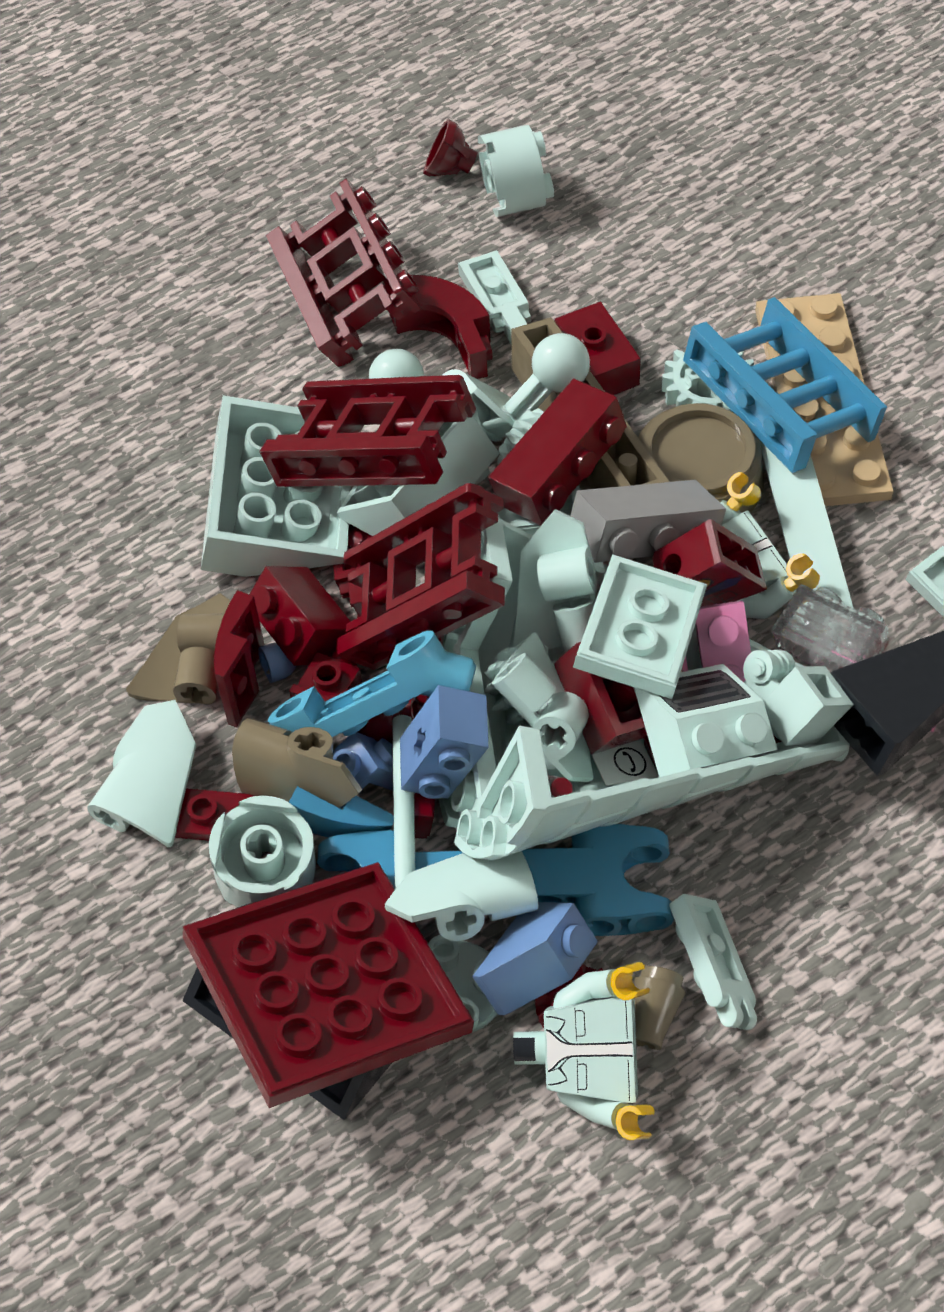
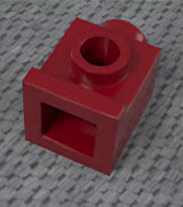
(329, 676)

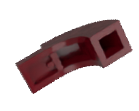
(454, 314)

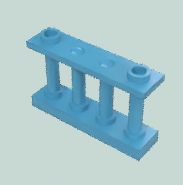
(770, 413)

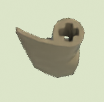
(183, 658)
(277, 761)

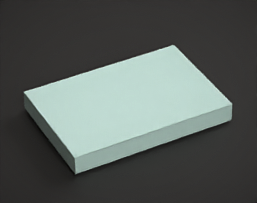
(640, 626)

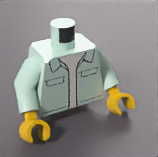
(779, 577)
(592, 1049)

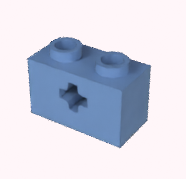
(443, 742)

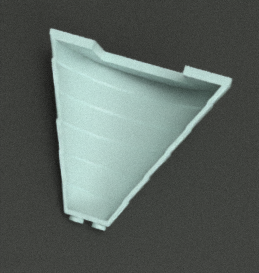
(507, 793)

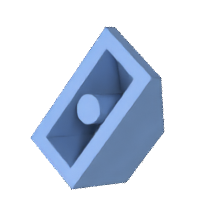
(535, 956)

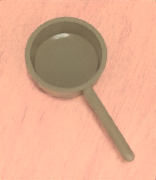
(703, 446)

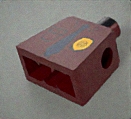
(714, 558)

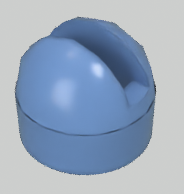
(276, 661)

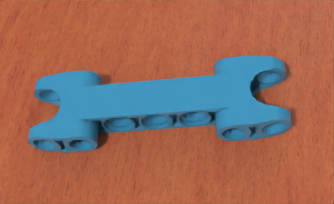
(582, 875)

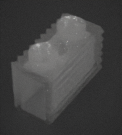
(826, 632)

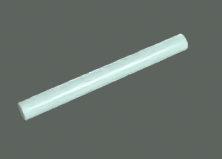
(403, 809)

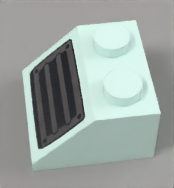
(706, 721)

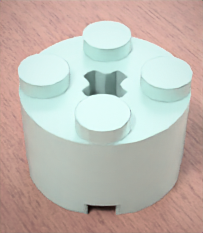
(515, 169)
(258, 827)

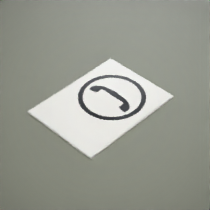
(624, 764)

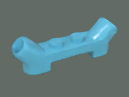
(413, 670)

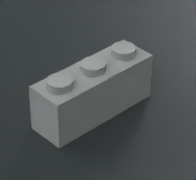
(642, 517)

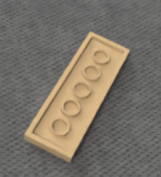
(844, 462)

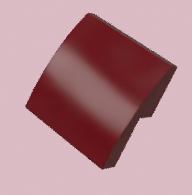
(237, 655)

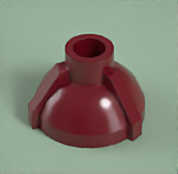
(449, 152)

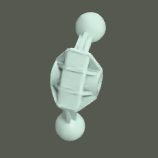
(554, 365)

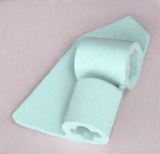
(556, 583)
(538, 695)
(148, 774)
(464, 891)

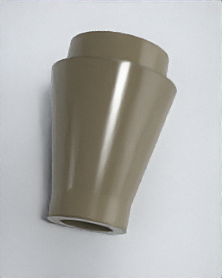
(657, 1008)

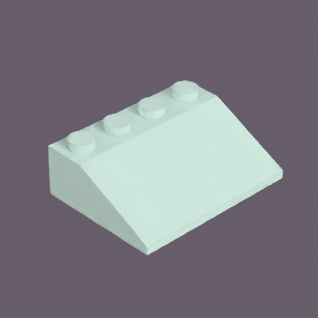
(253, 519)

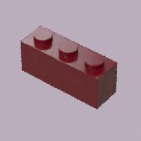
(558, 451)

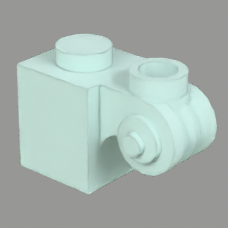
(798, 700)

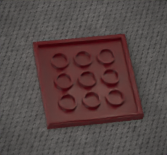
(325, 984)

